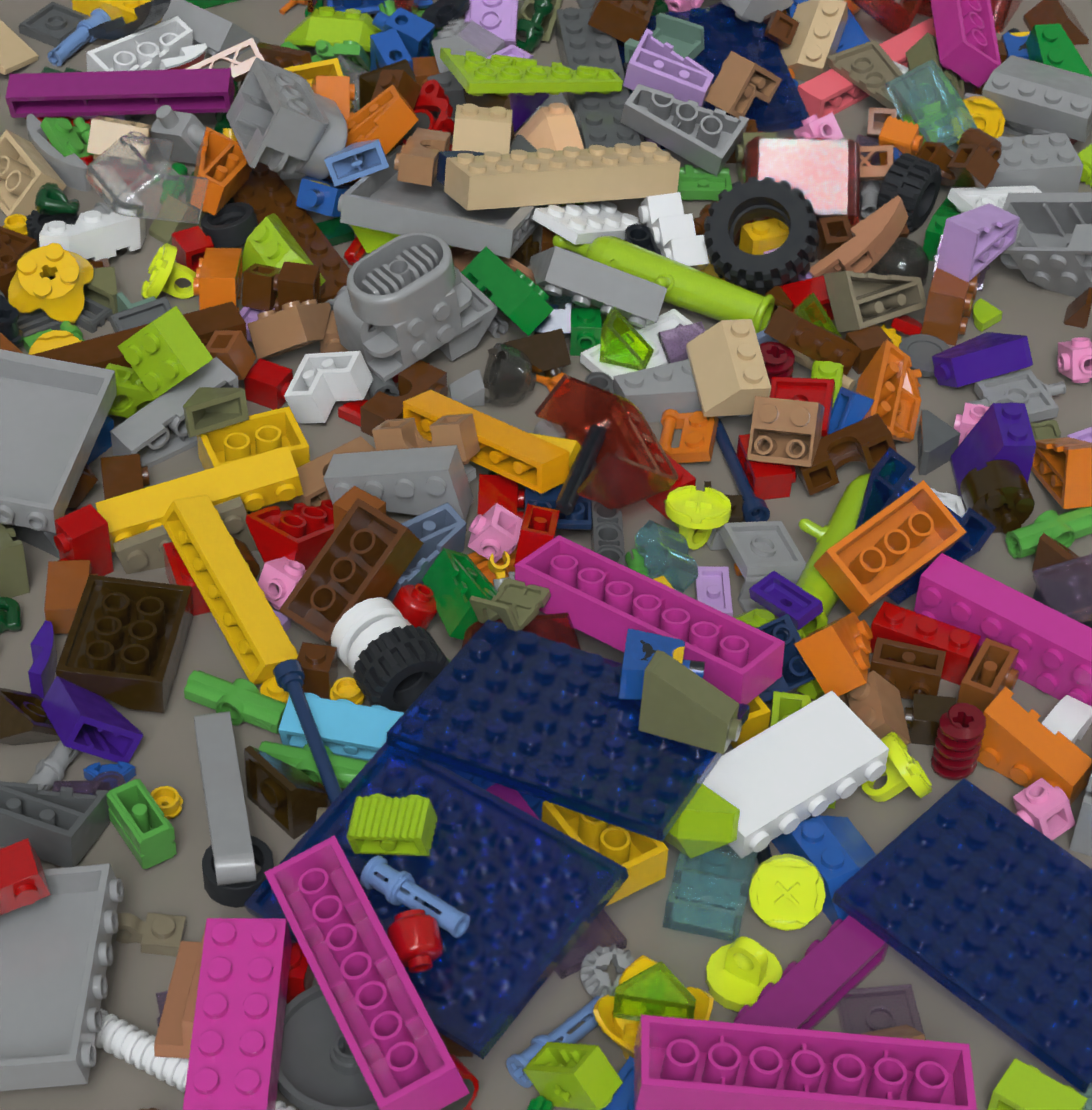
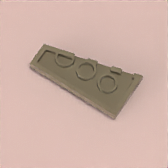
(868, 69)
(146, 551)

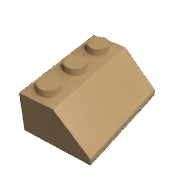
(816, 37)
(22, 174)
(728, 368)

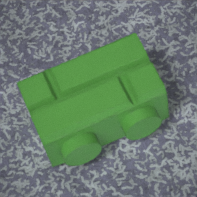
(141, 823)

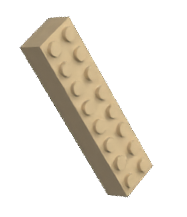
(560, 176)

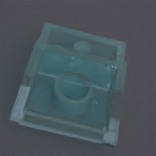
(931, 102)
(710, 893)

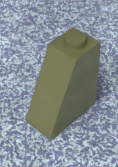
(686, 707)

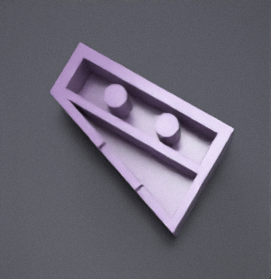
(663, 69)
(975, 240)

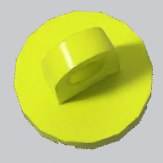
(165, 272)
(697, 511)
(900, 772)
(787, 892)
(740, 973)

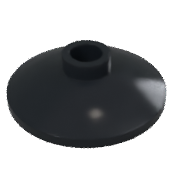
(445, 11)

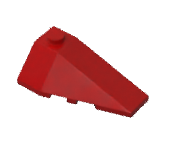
(292, 533)

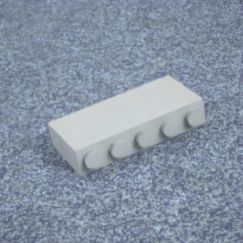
(796, 770)

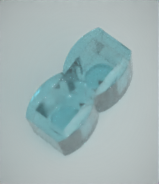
(666, 554)

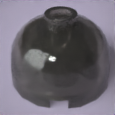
(904, 259)
(508, 376)

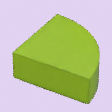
(985, 315)

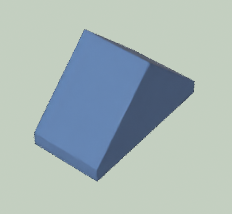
(356, 161)

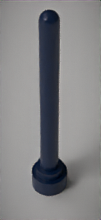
(753, 508)
(290, 677)

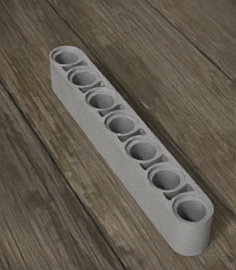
(224, 799)

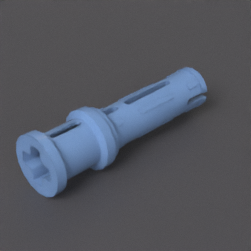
(78, 38)
(403, 890)
(517, 1062)

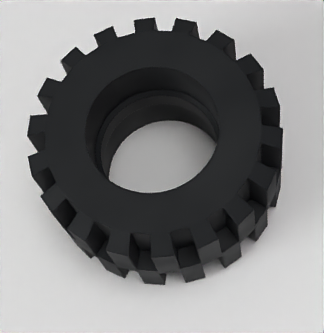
(915, 183)
(399, 667)

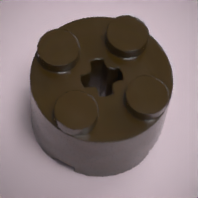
(998, 495)

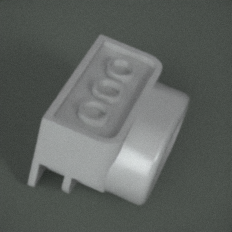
(285, 122)
(1052, 240)
(403, 303)

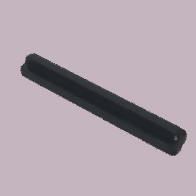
(580, 469)

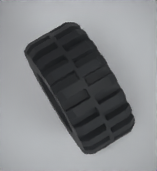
(753, 201)

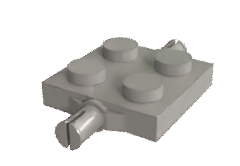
(1021, 388)

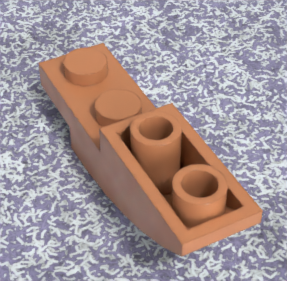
(869, 243)

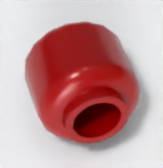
(416, 604)
(415, 939)

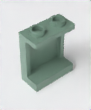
(683, 35)

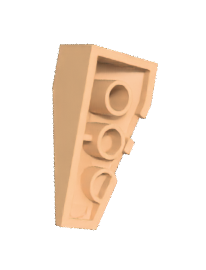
(552, 128)

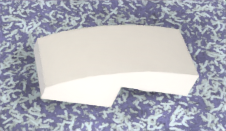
(1070, 718)

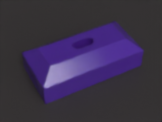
(784, 598)

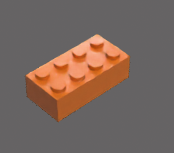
(889, 548)

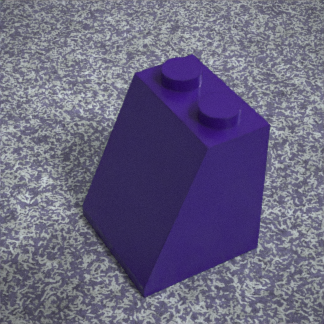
(999, 435)

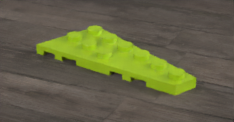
(523, 75)

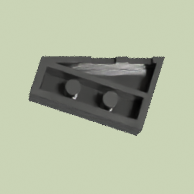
(56, 823)

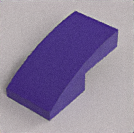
(44, 660)

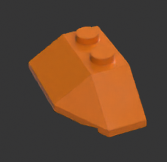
(894, 391)

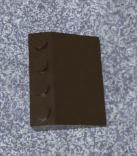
(127, 640)

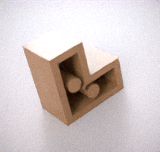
(739, 85)

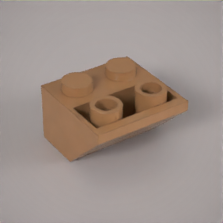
(289, 328)
(785, 431)
(879, 707)

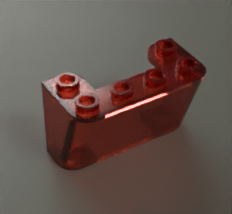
(819, 167)

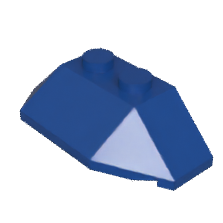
(833, 848)

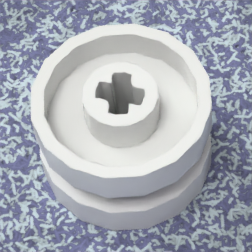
(362, 625)

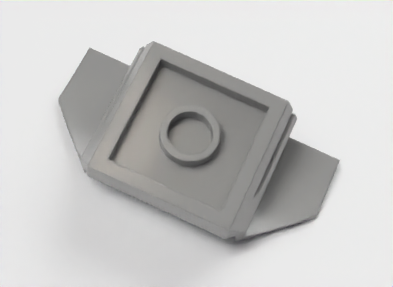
(757, 552)

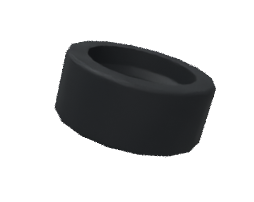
(230, 225)
(236, 894)

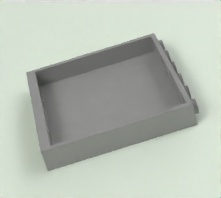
(406, 207)
(47, 433)
(56, 977)

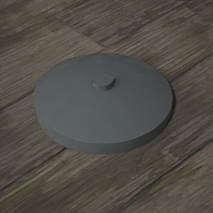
(317, 1061)

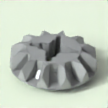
(598, 982)

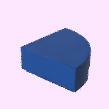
(127, 770)

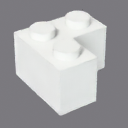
(323, 381)

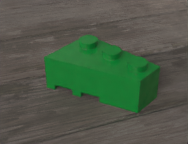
(1052, 47)
(509, 290)
(453, 582)

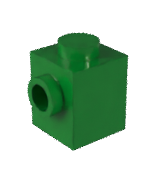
(585, 329)

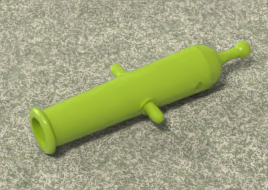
(685, 285)
(839, 526)

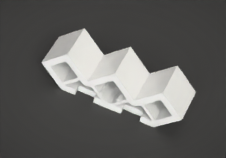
(674, 230)
(96, 234)

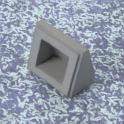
(468, 389)

